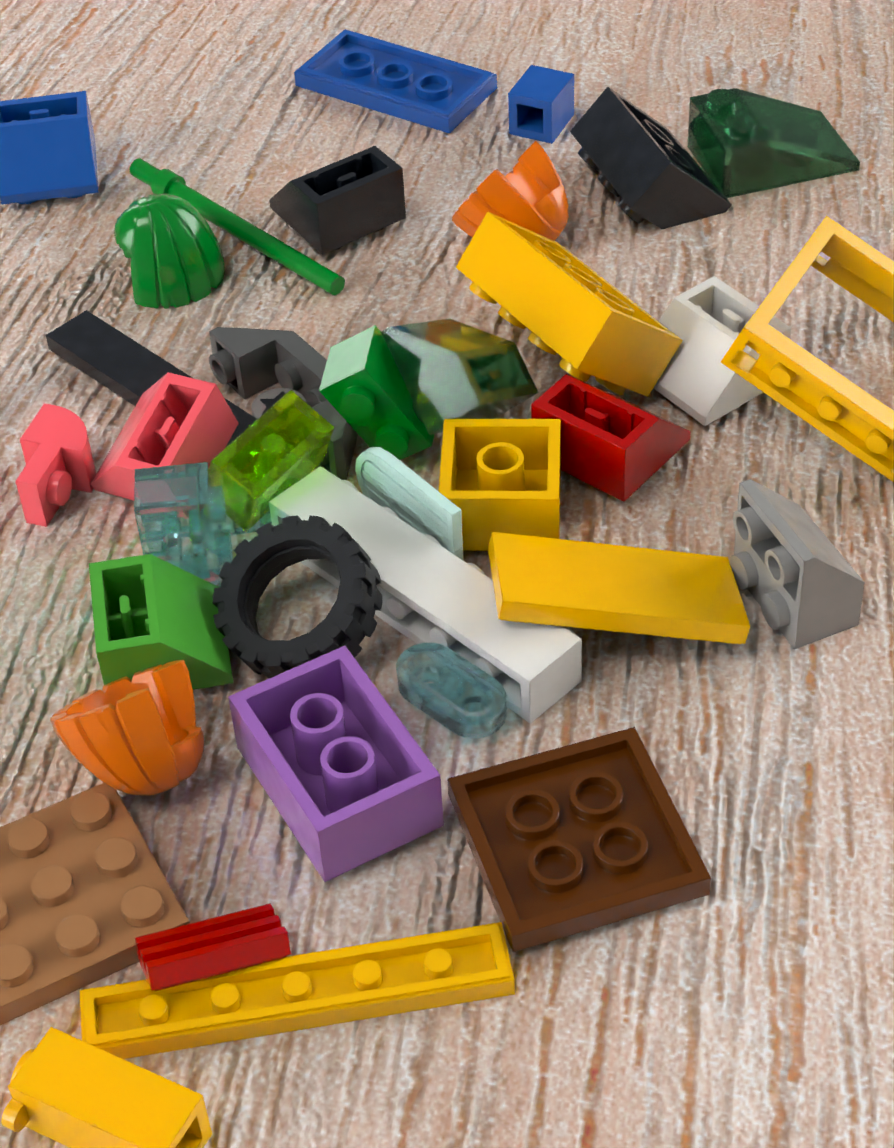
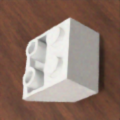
(708, 323)

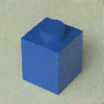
(541, 104)

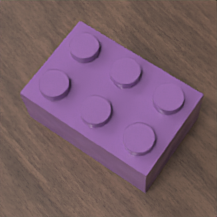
(337, 762)

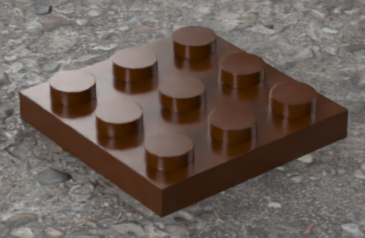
(577, 838)

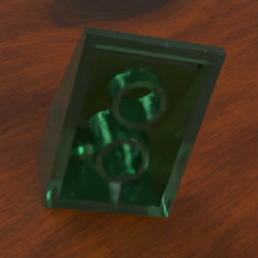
(762, 142)

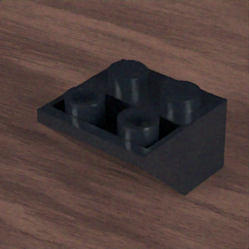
(343, 200)

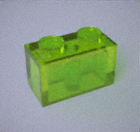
(270, 458)

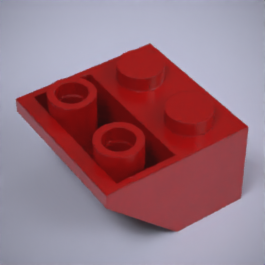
(607, 437)

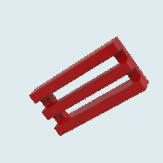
(212, 947)

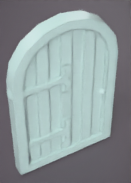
(410, 497)

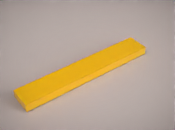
(301, 992)

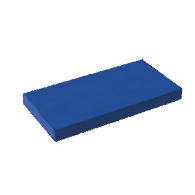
(396, 80)

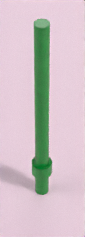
(171, 183)

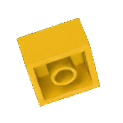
(502, 477)

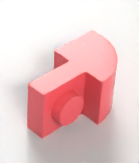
(56, 462)

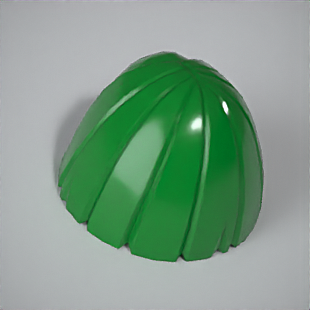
(169, 250)

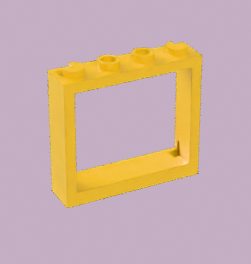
(804, 381)

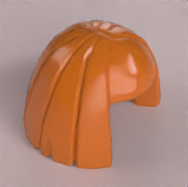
(526, 196)
(136, 731)

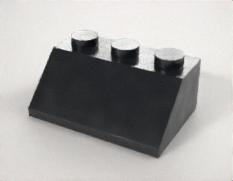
(645, 165)

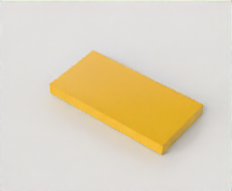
(616, 588)

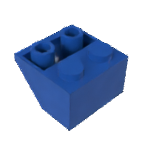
(47, 148)

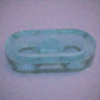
(461, 695)

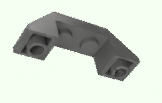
(263, 357)

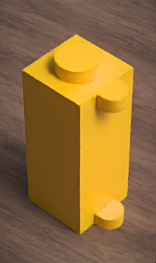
(100, 1100)

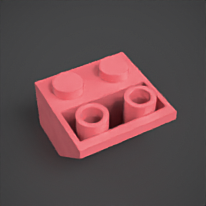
(171, 425)

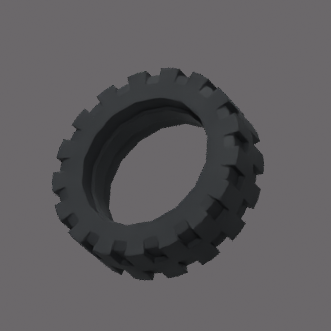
(263, 560)

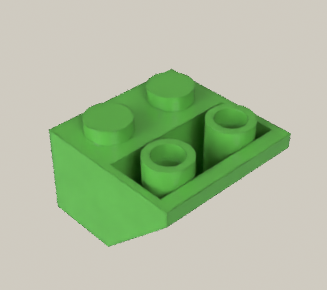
(153, 616)

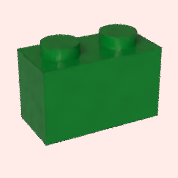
(372, 395)

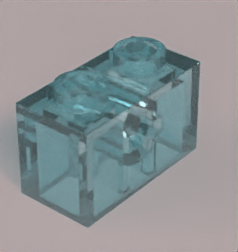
(180, 518)

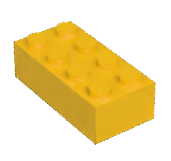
(567, 307)

